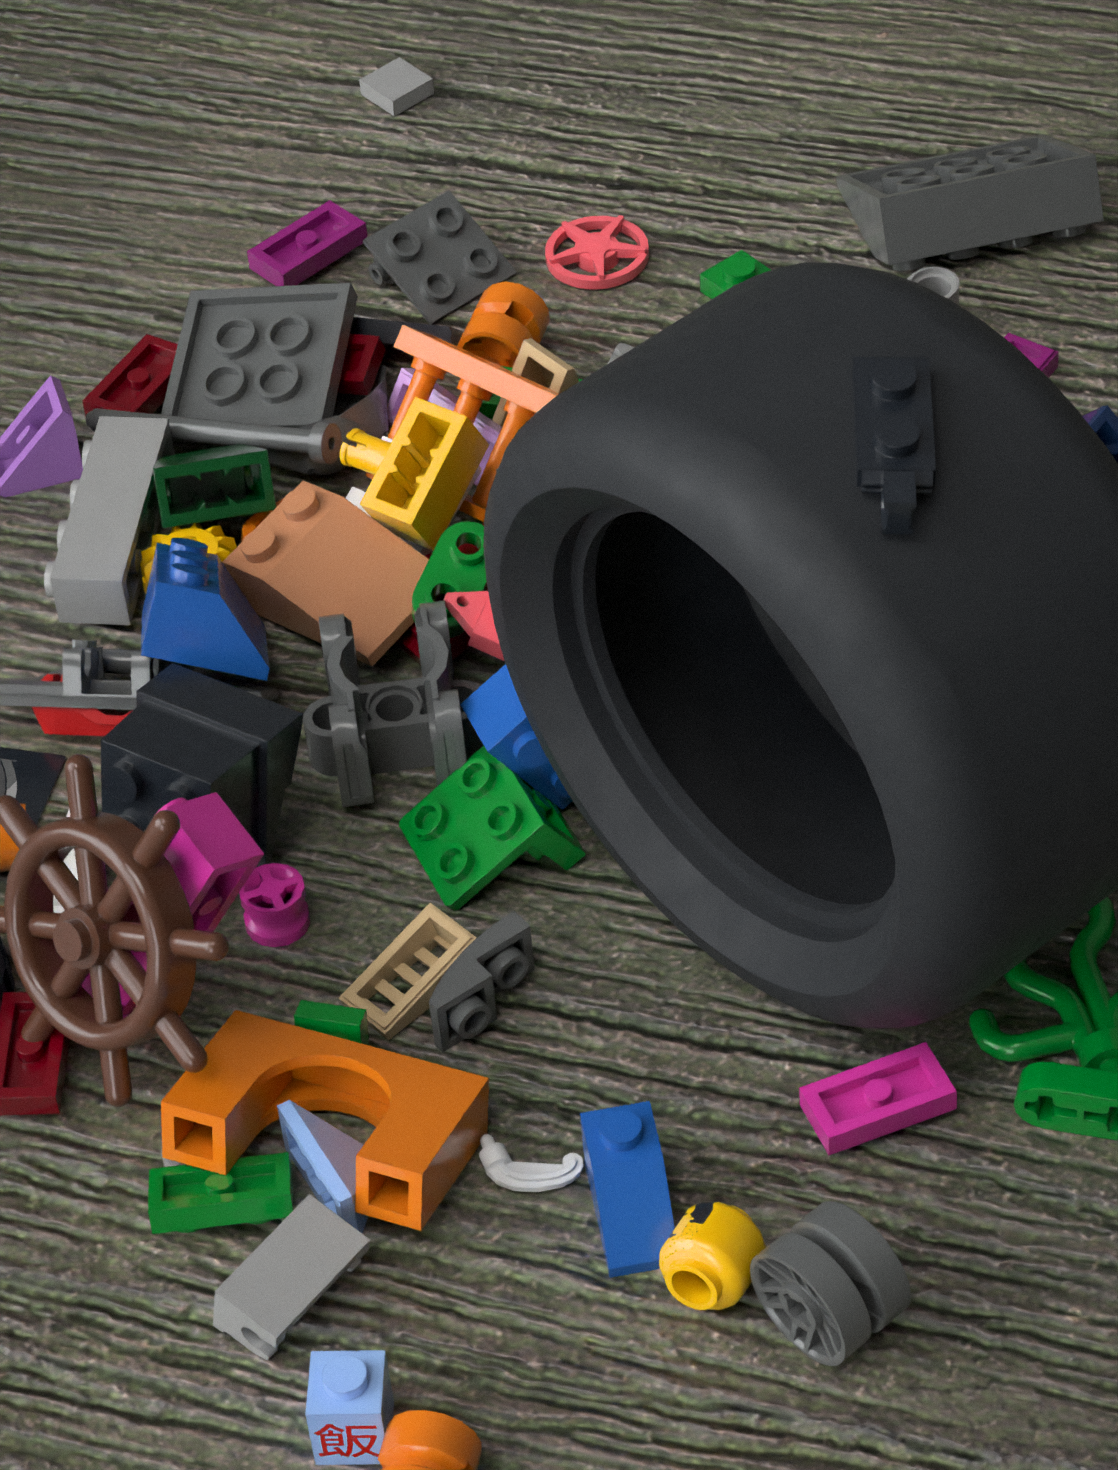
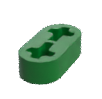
(1069, 1099)

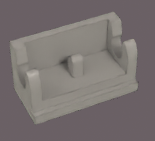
(286, 1276)

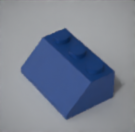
(200, 614)

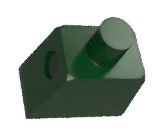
(213, 484)

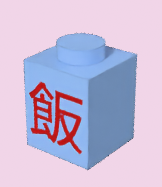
(348, 1406)

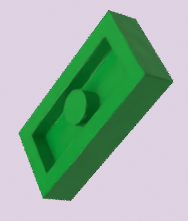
(194, 1198)

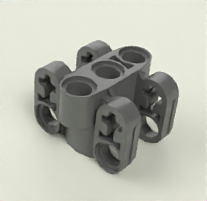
(391, 722)

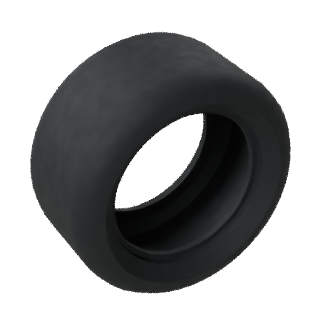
(803, 734)

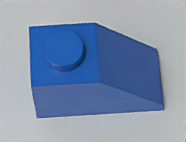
(627, 1186)

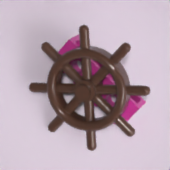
(123, 956)

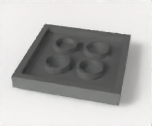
(261, 354)

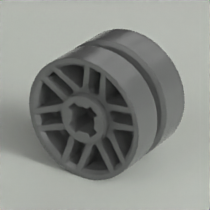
(830, 1283)

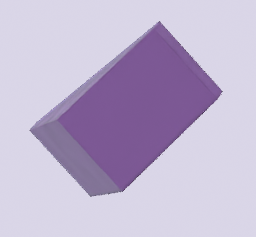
(40, 444)

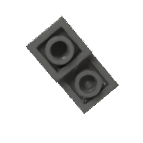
(465, 994)

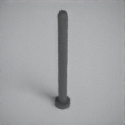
(321, 442)

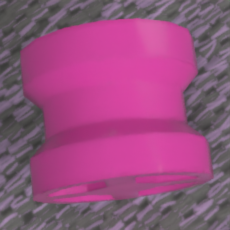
(275, 905)

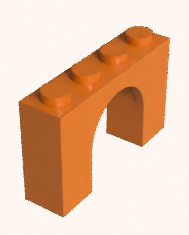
(422, 1111)

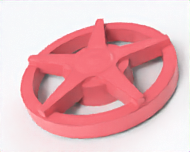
(597, 252)

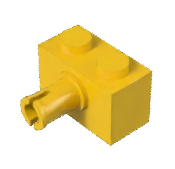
(418, 473)

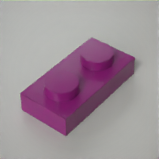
(307, 245)

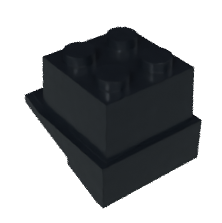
(200, 740)

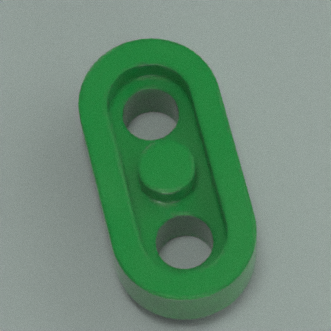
(453, 570)

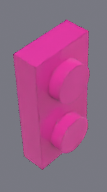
(877, 1098)

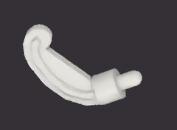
(526, 1175)

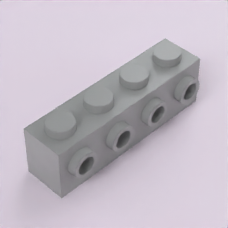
(109, 522)

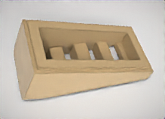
(412, 945)

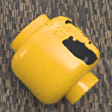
(710, 1256)

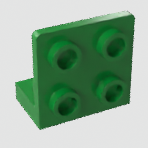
(481, 825)

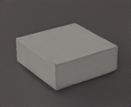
(396, 86)

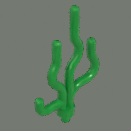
(1086, 1026)

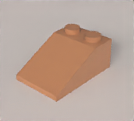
(329, 559)

